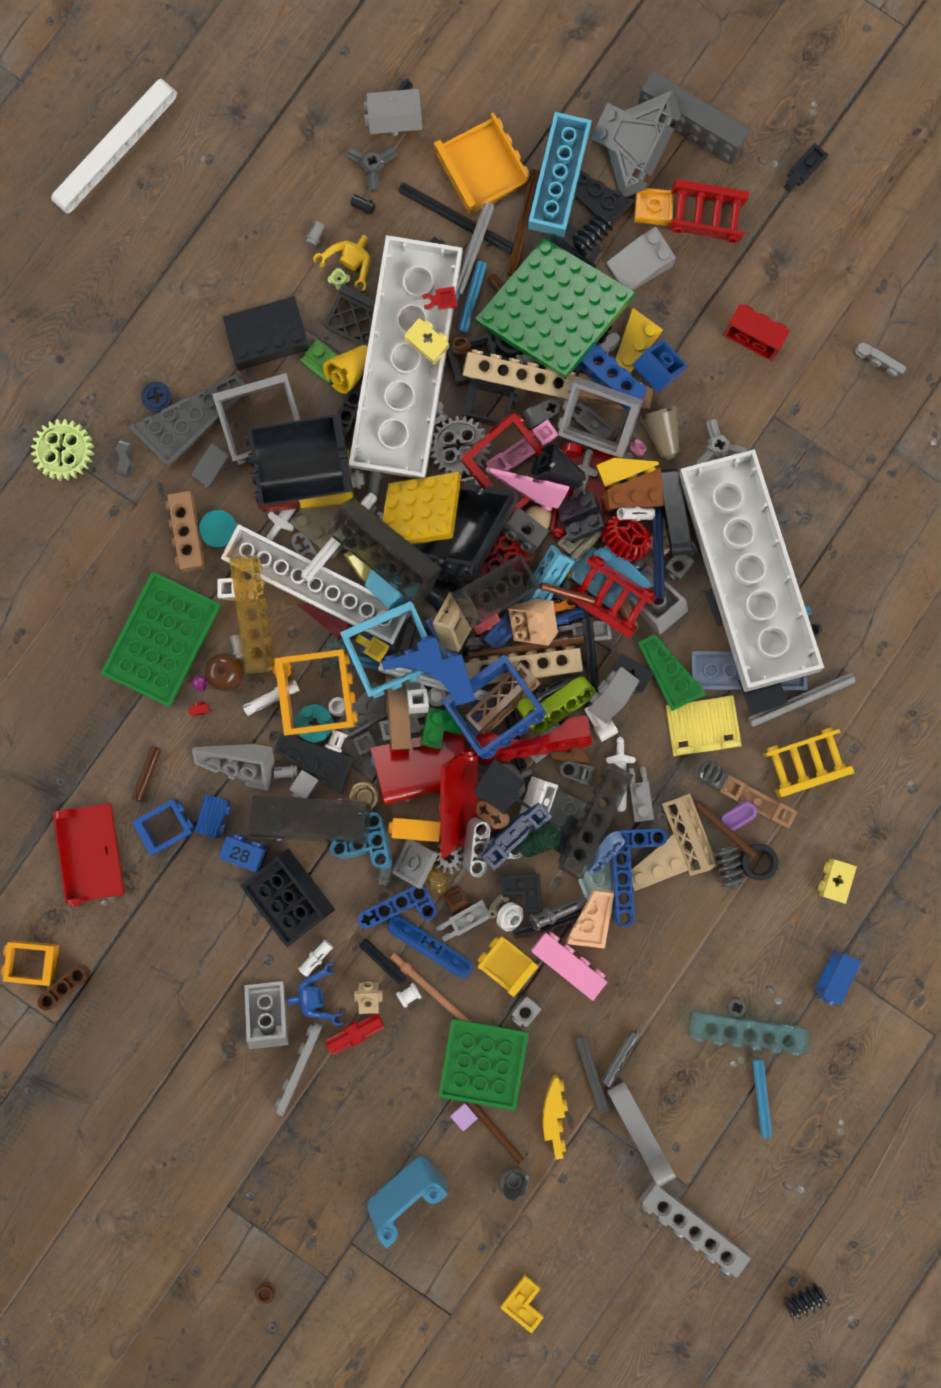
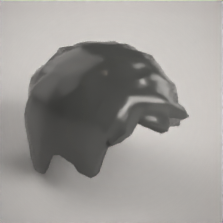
(513, 1184)

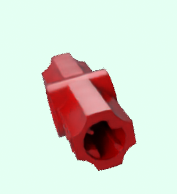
(354, 1033)

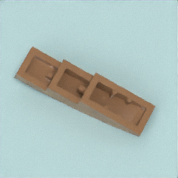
(398, 716)

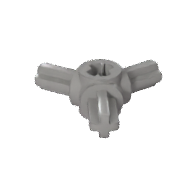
(716, 438)

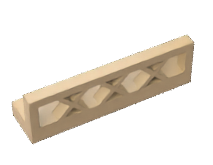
(693, 833)

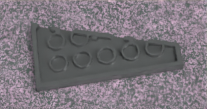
(183, 423)

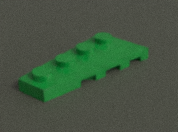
(671, 675)

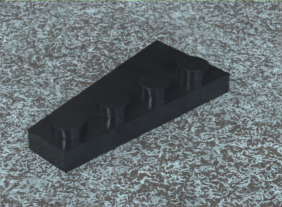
(323, 763)

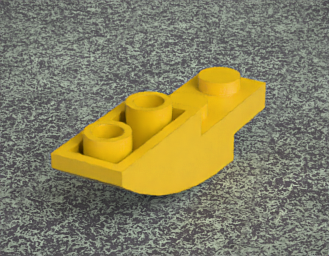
(552, 1110)

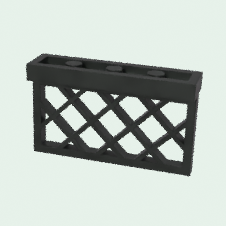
(358, 299)

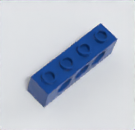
(609, 365)

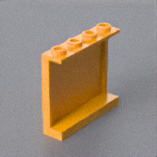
(482, 164)

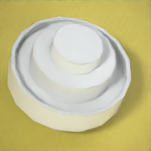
(509, 916)

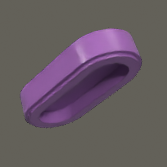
(739, 815)

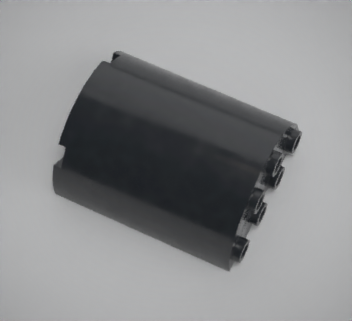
(299, 460)
(477, 526)

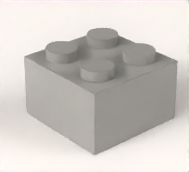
(612, 694)

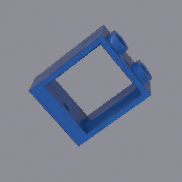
(148, 839)
(837, 978)

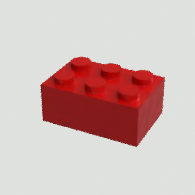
(756, 332)

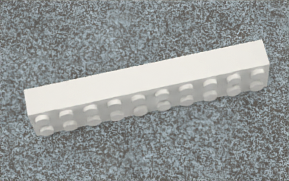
(324, 591)

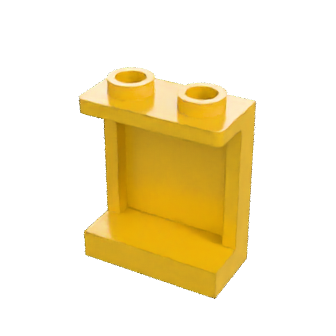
(507, 965)

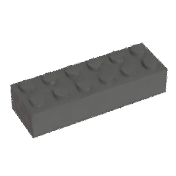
(699, 120)

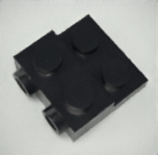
(581, 516)

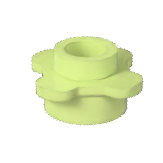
(338, 273)

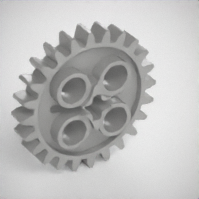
(459, 430)

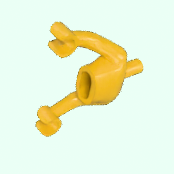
(352, 257)

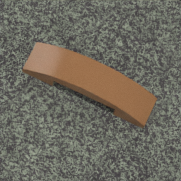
(765, 805)

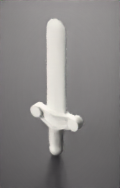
(280, 522)
(621, 760)

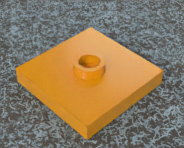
(654, 206)

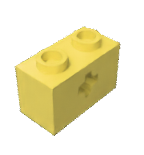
(431, 351)
(844, 873)

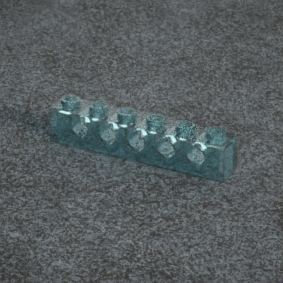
(797, 1045)

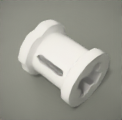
(341, 736)
(409, 995)

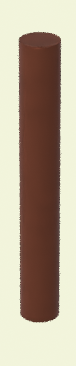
(567, 593)

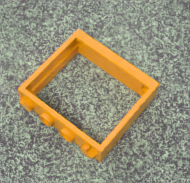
(284, 694)

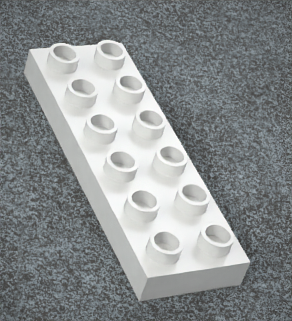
(398, 382)
(750, 571)

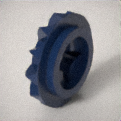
(149, 392)

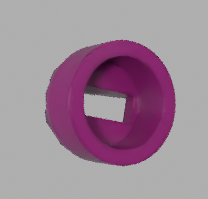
(199, 683)

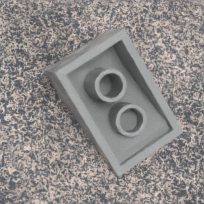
(642, 260)
(664, 611)
(266, 1015)

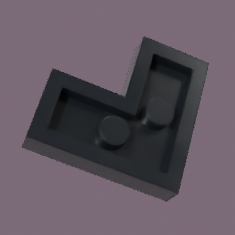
(527, 885)

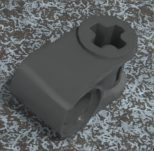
(539, 413)
(579, 772)

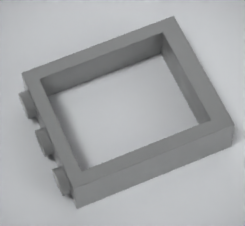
(592, 440)

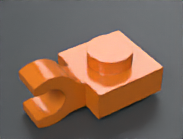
(562, 606)

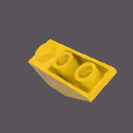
(618, 469)

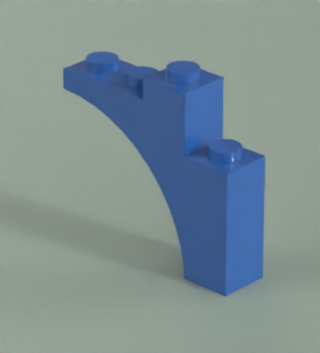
(449, 672)

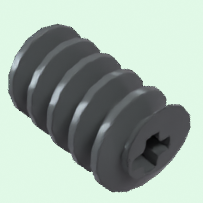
(730, 866)

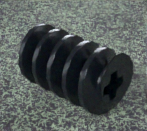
(590, 233)
(805, 1301)

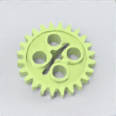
(79, 450)

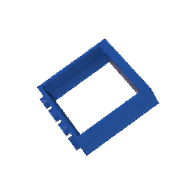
(520, 728)

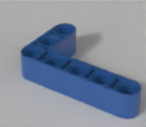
(625, 869)

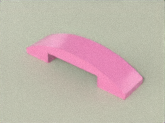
(522, 450)

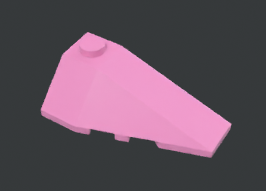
(538, 491)

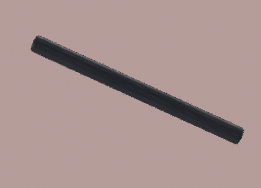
(453, 216)

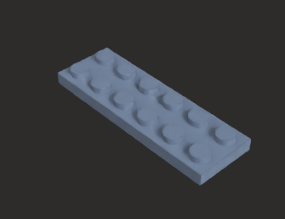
(719, 672)

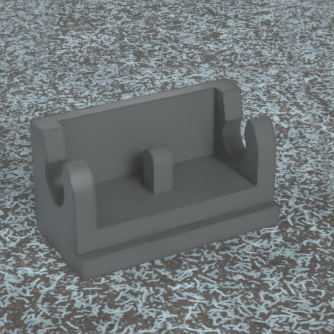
(209, 465)

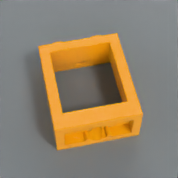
(415, 829)
(50, 962)

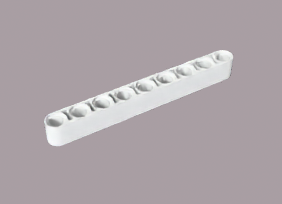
(114, 146)

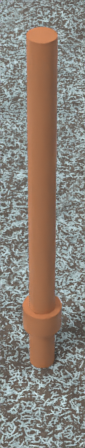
(407, 968)

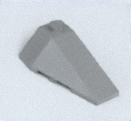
(244, 762)

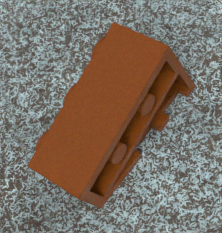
(642, 492)

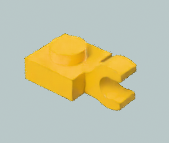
(375, 648)

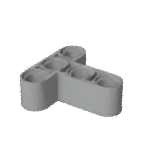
(482, 838)

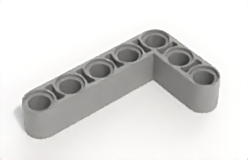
(641, 1134)

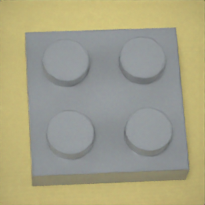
(414, 863)

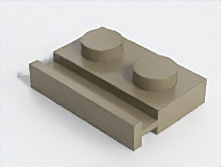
(580, 547)

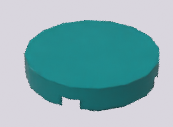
(217, 528)

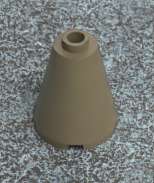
(663, 431)

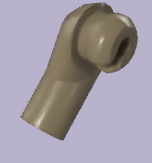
(495, 905)

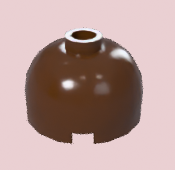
(224, 672)

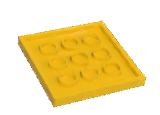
(423, 507)

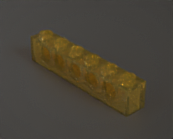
(244, 605)

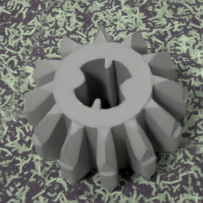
(445, 863)

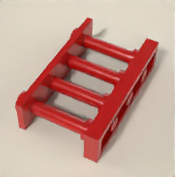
(718, 195)
(610, 615)

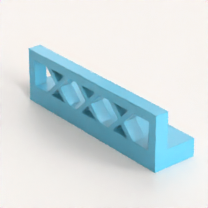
(553, 573)

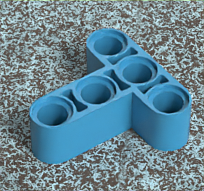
(374, 851)

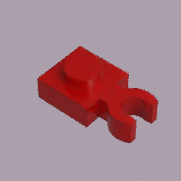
(444, 298)

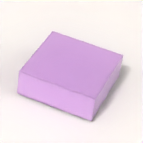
(464, 1116)

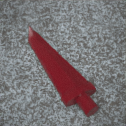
(328, 621)

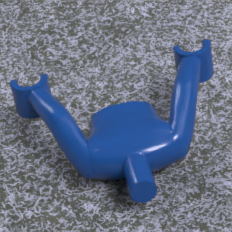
(311, 997)

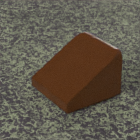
(457, 900)

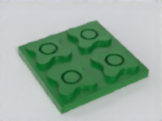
(483, 1064)

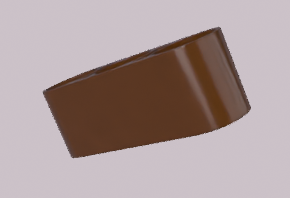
(55, 991)

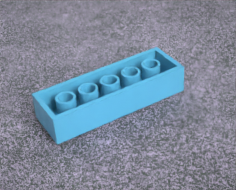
(559, 174)

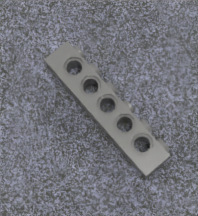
(732, 1264)

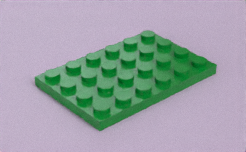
(161, 639)

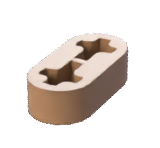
(490, 817)

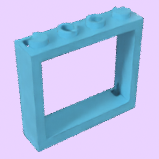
(395, 683)

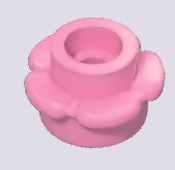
(637, 448)

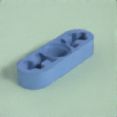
(606, 852)

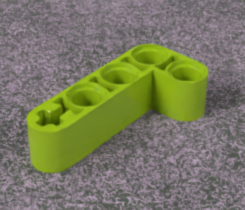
(559, 704)

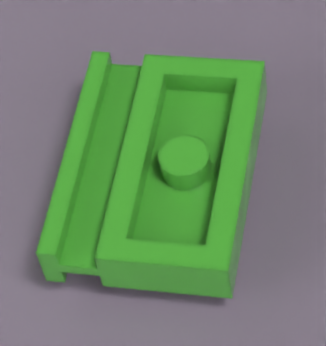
(316, 357)

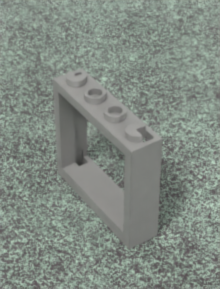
(245, 390)

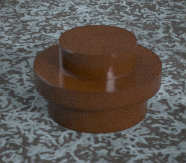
(461, 346)
(265, 1292)

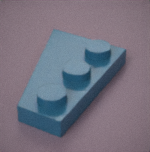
(625, 568)

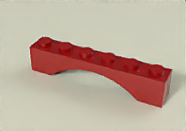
(571, 734)

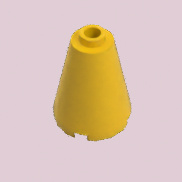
(346, 369)

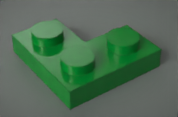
(435, 725)

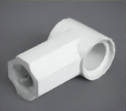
(601, 729)

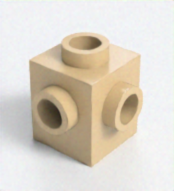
(368, 997)

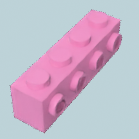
(569, 966)

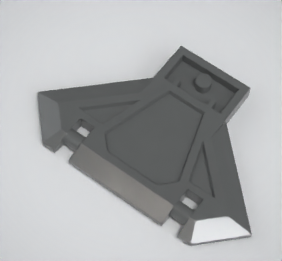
(637, 138)

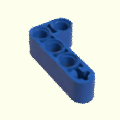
(391, 902)

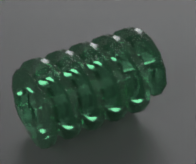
(540, 841)

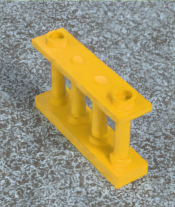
(804, 781)

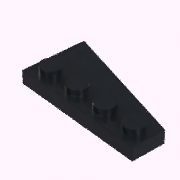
(601, 199)

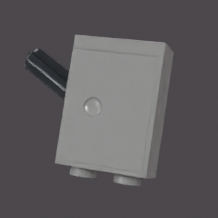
(394, 110)

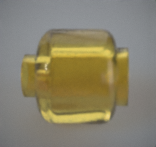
(437, 882)

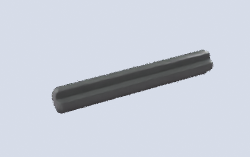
(592, 1074)

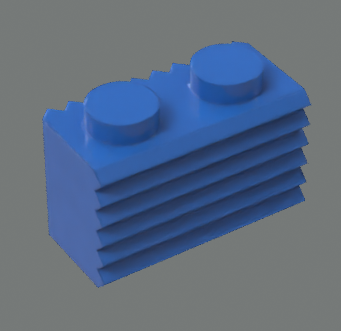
(213, 816)

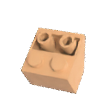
(533, 621)

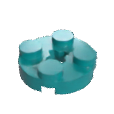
(308, 714)

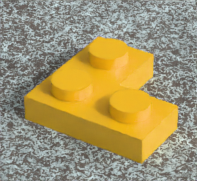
(518, 1304)

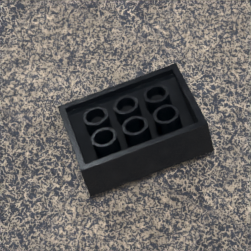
(266, 333)
(287, 897)

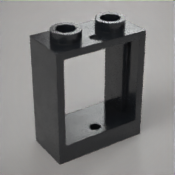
(475, 343)
(489, 387)

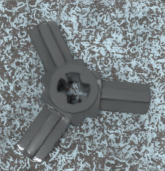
(373, 171)

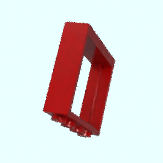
(476, 472)

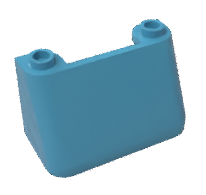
(414, 1181)

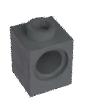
(684, 560)

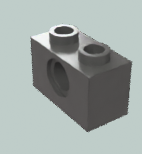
(523, 522)

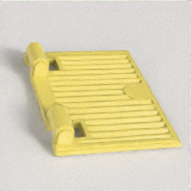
(704, 725)

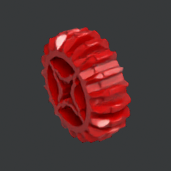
(626, 538)

